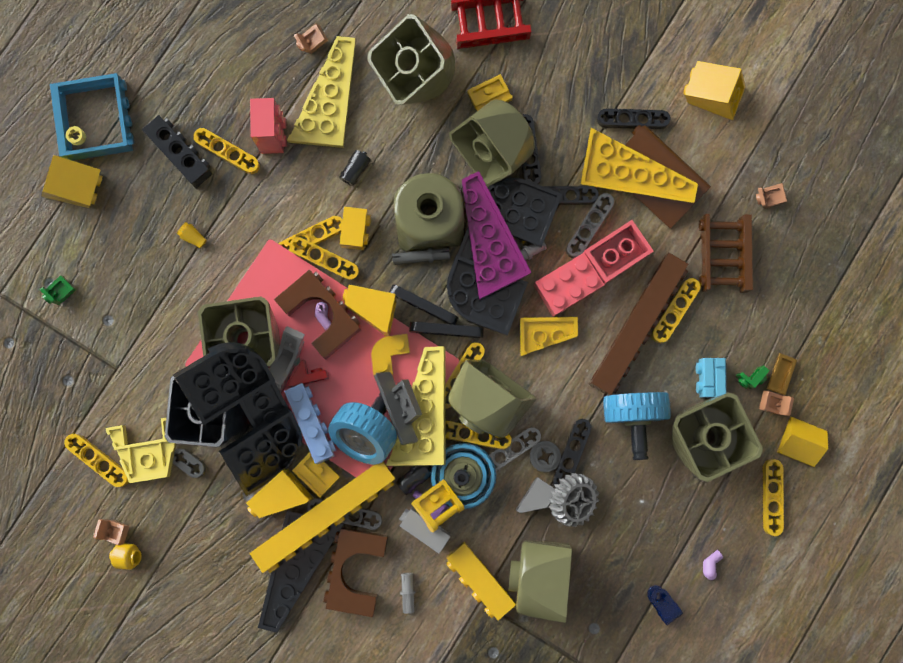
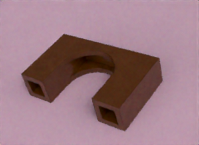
(309, 288)
(340, 595)

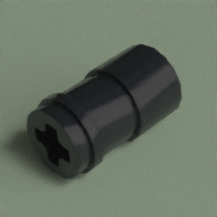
(356, 165)
(413, 478)

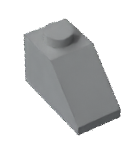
(536, 497)

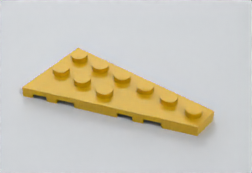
(620, 168)

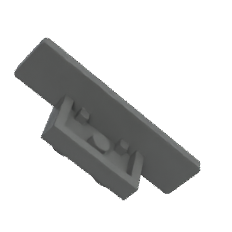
(400, 405)

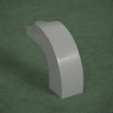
(287, 357)

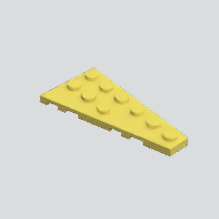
(327, 104)
(430, 426)

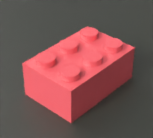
(267, 125)
(618, 252)
(568, 284)

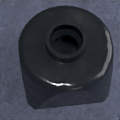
(186, 428)

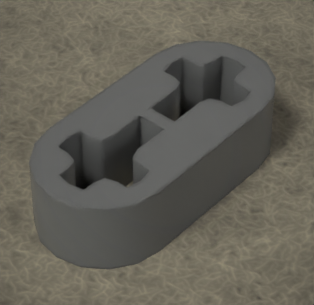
(191, 459)

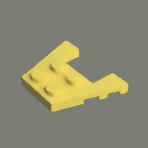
(145, 459)

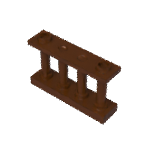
(743, 244)

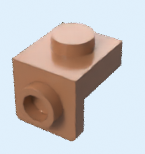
(311, 39)
(771, 196)
(776, 403)
(111, 531)

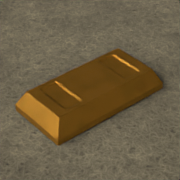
(781, 374)

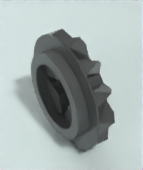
(553, 460)

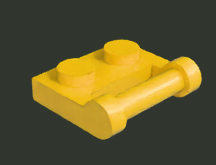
(433, 500)

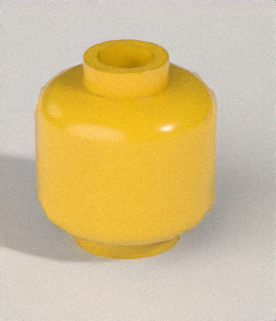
(125, 556)

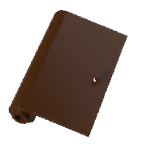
(651, 146)

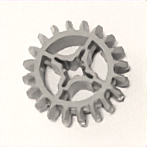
(576, 495)

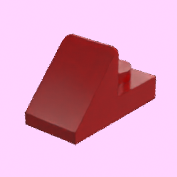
(301, 375)

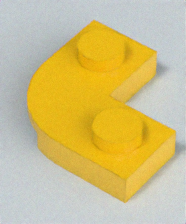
(386, 348)

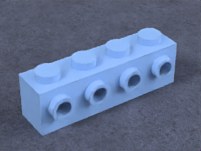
(310, 424)

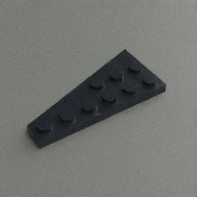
(292, 576)

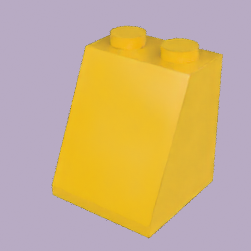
(715, 88)
(71, 182)
(372, 306)
(278, 495)

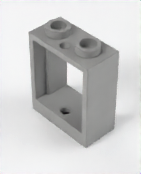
(416, 526)

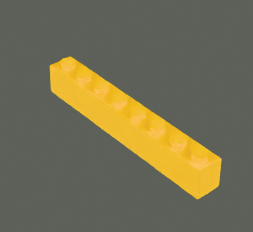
(322, 516)

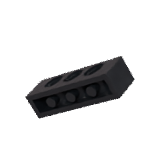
(157, 130)

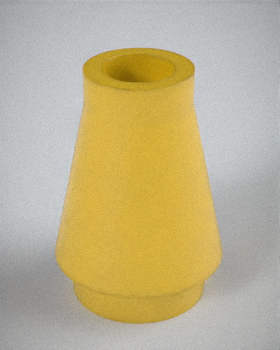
(191, 235)

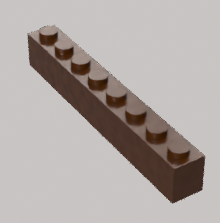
(638, 324)

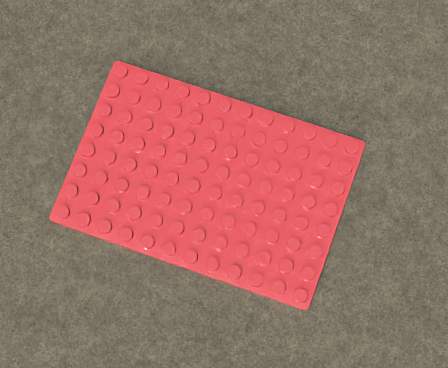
(350, 366)

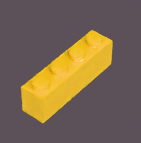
(480, 580)

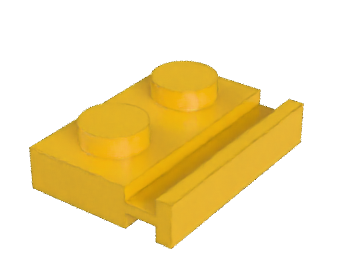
(488, 91)
(316, 476)

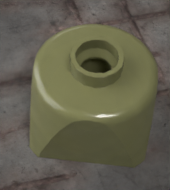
(413, 61)
(494, 140)
(432, 231)
(227, 320)
(488, 399)
(733, 443)
(542, 579)

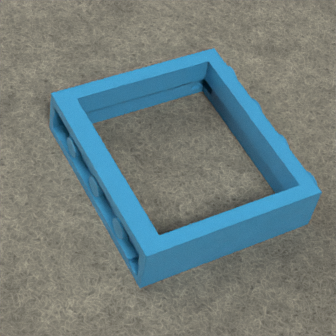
(58, 93)

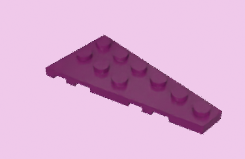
(494, 250)

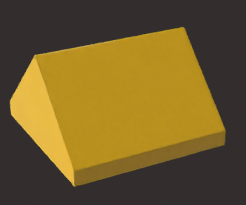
(803, 442)

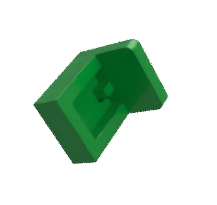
(57, 291)
(757, 377)

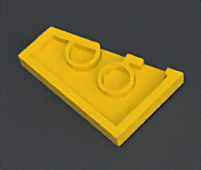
(545, 331)

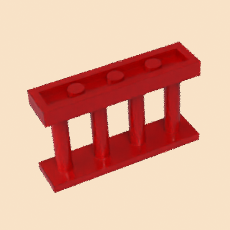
(485, 36)

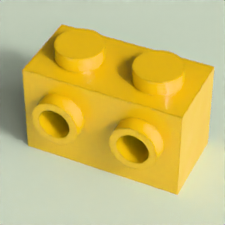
(354, 228)

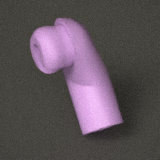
(321, 314)
(709, 565)

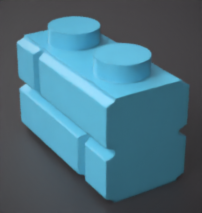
(711, 377)

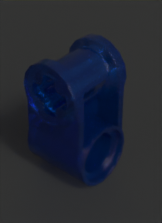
(665, 606)

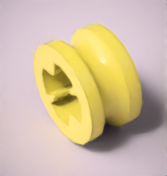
(69, 133)

